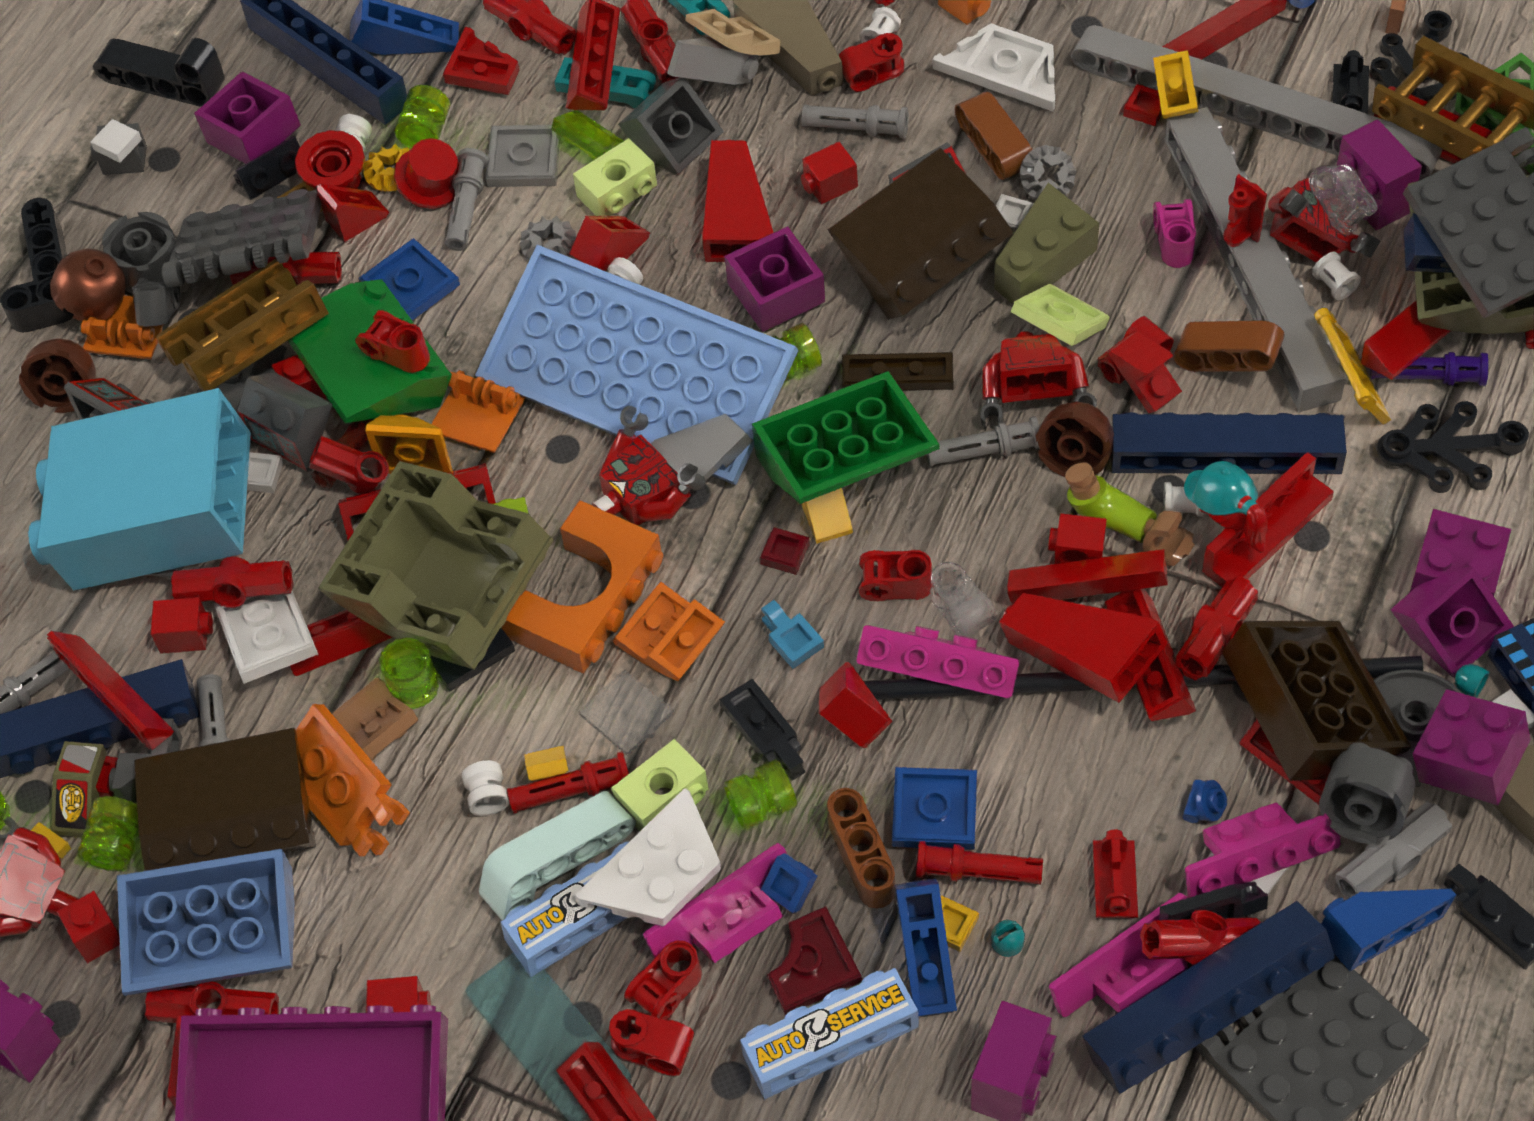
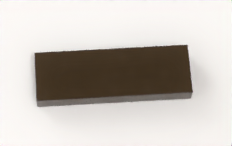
(909, 370)

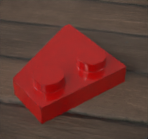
(480, 65)

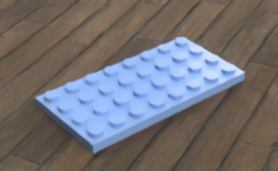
(605, 344)

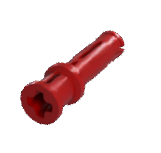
(590, 779)
(958, 863)

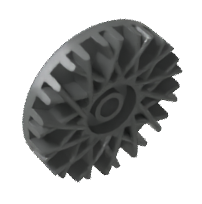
(1412, 700)

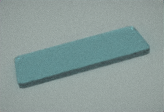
(536, 1026)

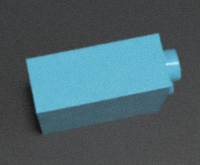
(143, 490)

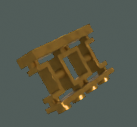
(242, 325)

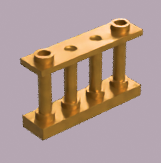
(1462, 76)

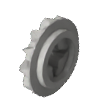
(1032, 169)
(562, 231)

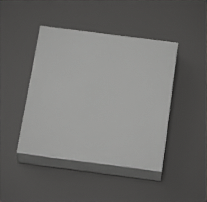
(523, 156)

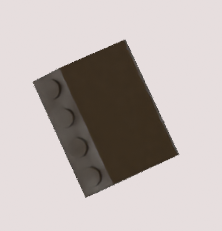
(919, 233)
(1310, 694)
(223, 801)

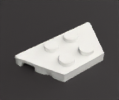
(1005, 64)
(657, 868)

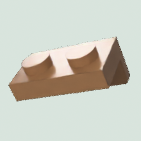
(375, 717)

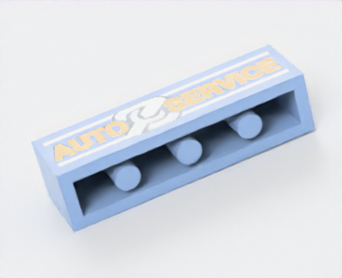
(556, 923)
(829, 1032)

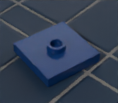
(414, 277)
(934, 807)

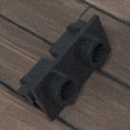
(1351, 82)
(268, 168)

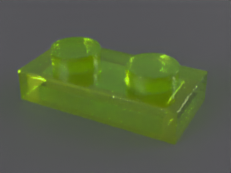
(585, 133)

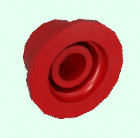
(331, 160)
(427, 174)

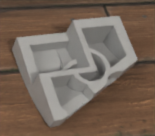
(704, 445)

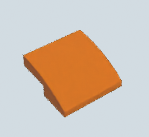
(668, 632)

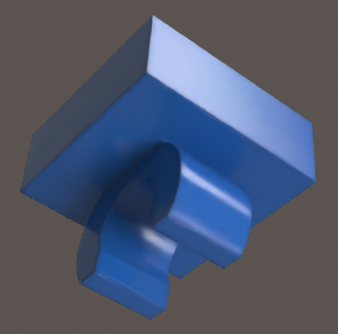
(789, 882)

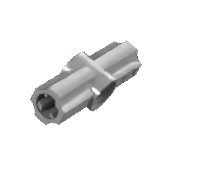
(1396, 856)

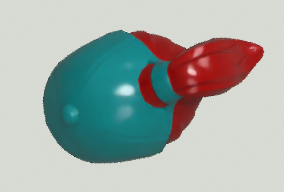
(1229, 499)

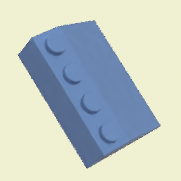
(205, 921)

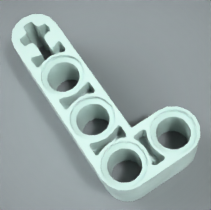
(551, 850)

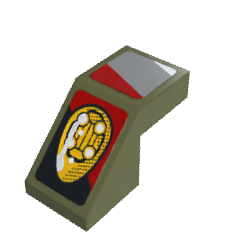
(75, 786)

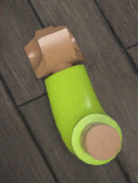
(1096, 498)

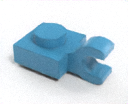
(791, 637)

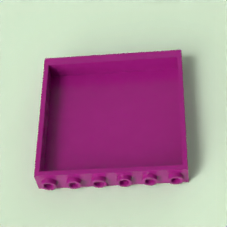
(313, 1065)

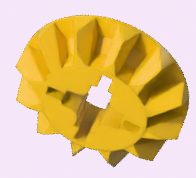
(374, 170)

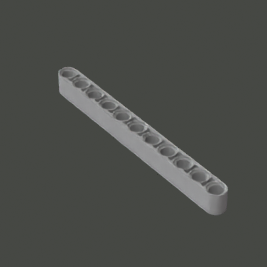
(1241, 96)

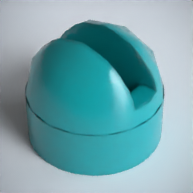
(1471, 679)
(1010, 944)

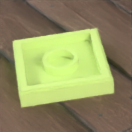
(1060, 314)

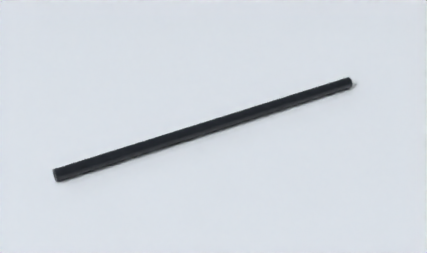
(1062, 683)

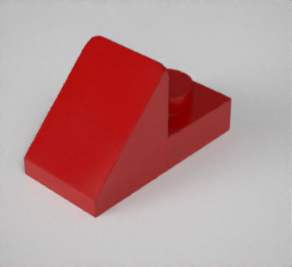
(1143, 368)

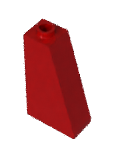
(733, 203)
(1084, 641)

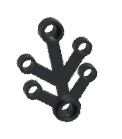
(1435, 27)
(1448, 447)

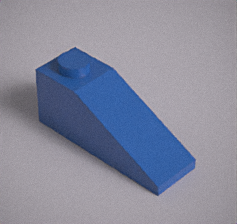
(397, 29)
(1379, 920)
(926, 946)

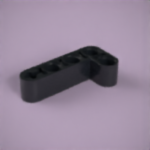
(184, 77)
(31, 303)

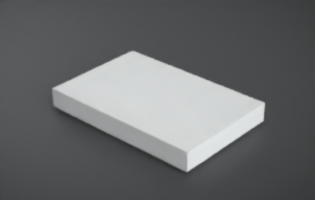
(266, 634)

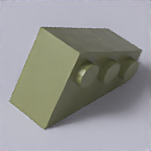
(1045, 245)

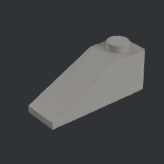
(712, 62)

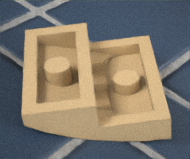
(735, 33)

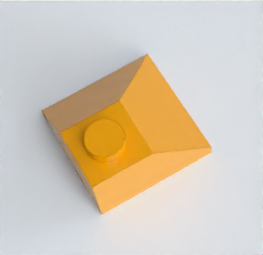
(408, 441)

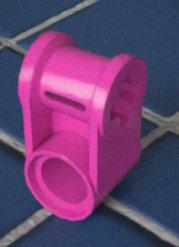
(1175, 232)

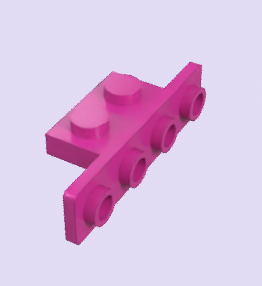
(938, 659)
(1257, 847)
(724, 913)
(1116, 972)

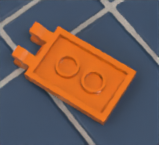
(344, 784)

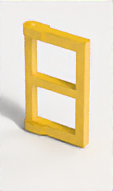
(1365, 392)

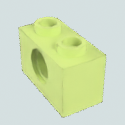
(615, 179)
(668, 768)

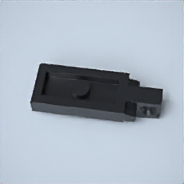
(764, 727)
(1228, 902)
(1494, 914)

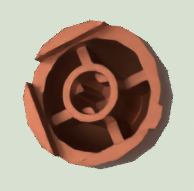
(88, 284)
(50, 368)
(1073, 436)

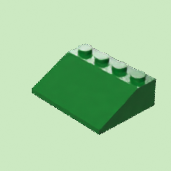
(348, 377)
(841, 438)

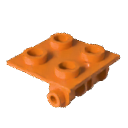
(121, 334)
(477, 411)

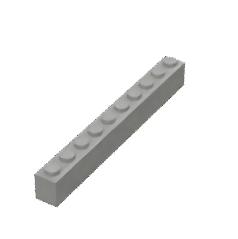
(1257, 268)

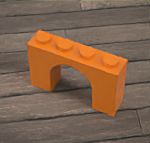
(579, 632)

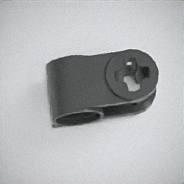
(154, 302)

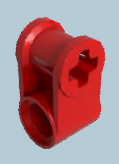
(870, 64)
(395, 343)
(893, 575)
(659, 987)
(657, 1041)

